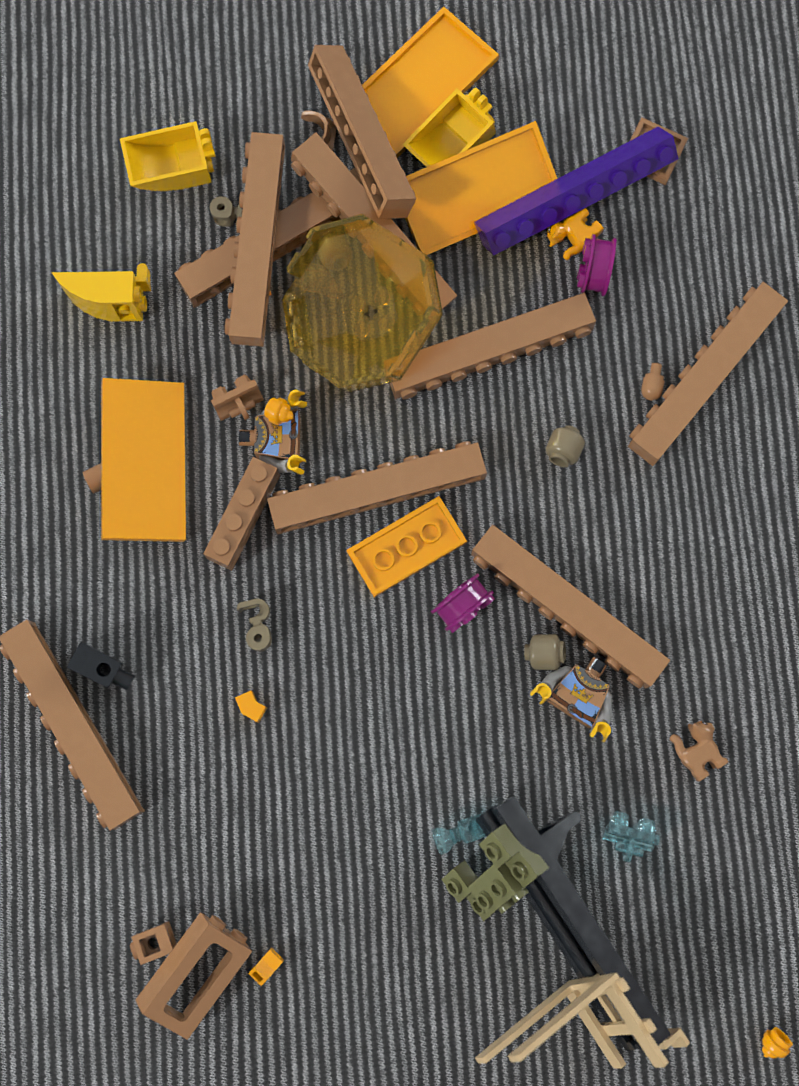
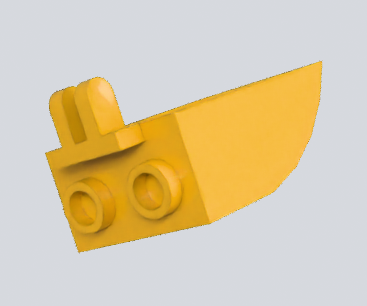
(453, 128)
(169, 158)
(108, 294)

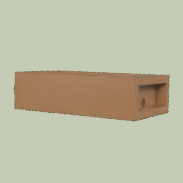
(179, 963)

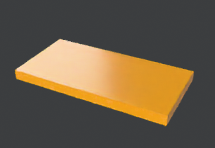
(425, 74)
(475, 185)
(142, 460)

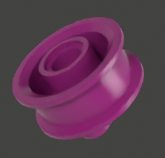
(598, 265)
(463, 603)

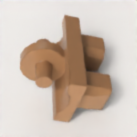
(237, 400)

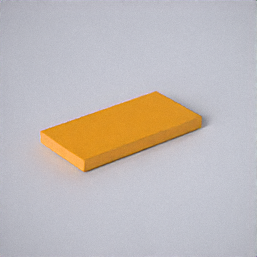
(406, 546)

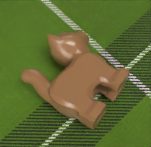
(703, 751)

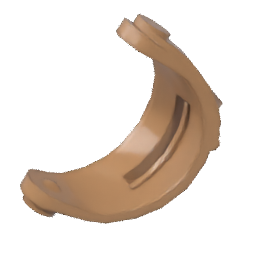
(325, 123)

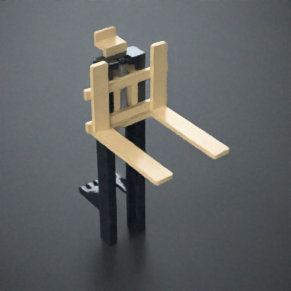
(588, 951)

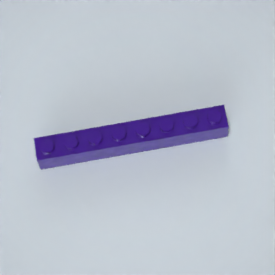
(576, 190)

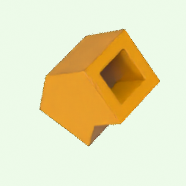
(250, 707)
(266, 966)

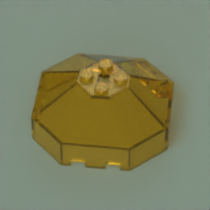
(336, 279)

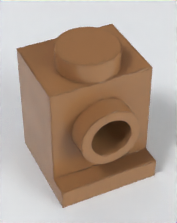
(144, 952)

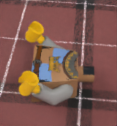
(278, 443)
(580, 695)

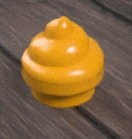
(278, 411)
(776, 1043)

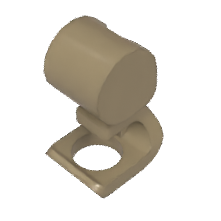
(223, 212)
(259, 636)

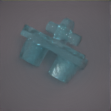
(631, 840)

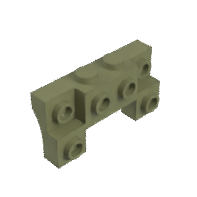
(503, 882)

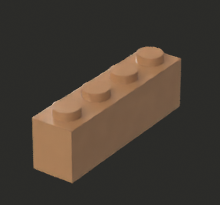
(242, 513)

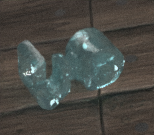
(466, 830)

